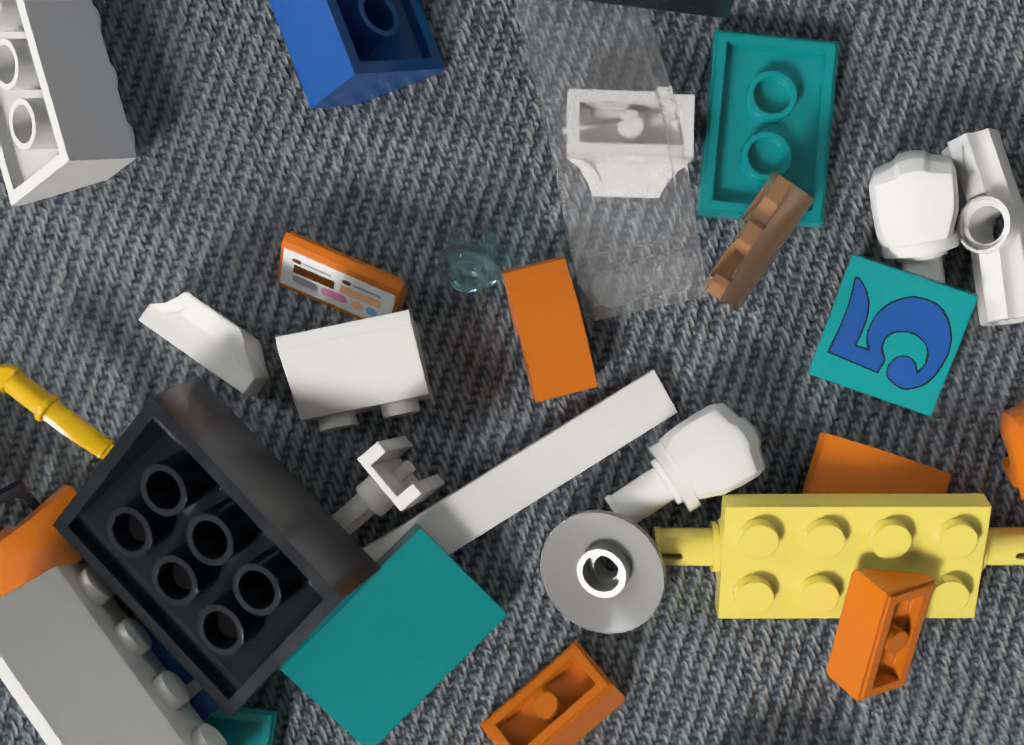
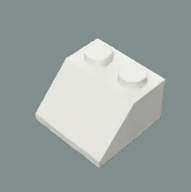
(356, 370)

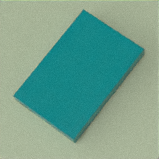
(763, 116)
(395, 638)

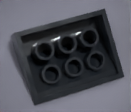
(213, 543)

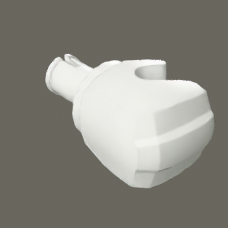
(916, 210)
(693, 462)

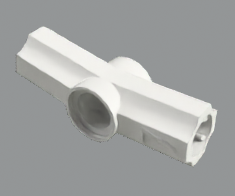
(985, 193)

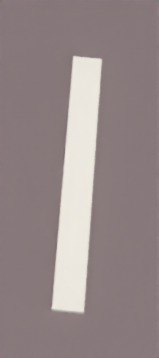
(539, 467)

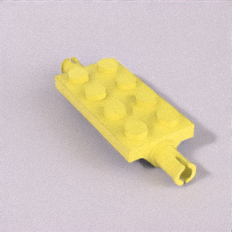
(799, 550)

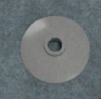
(588, 591)

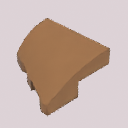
(761, 236)

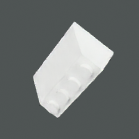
(57, 101)
(89, 668)

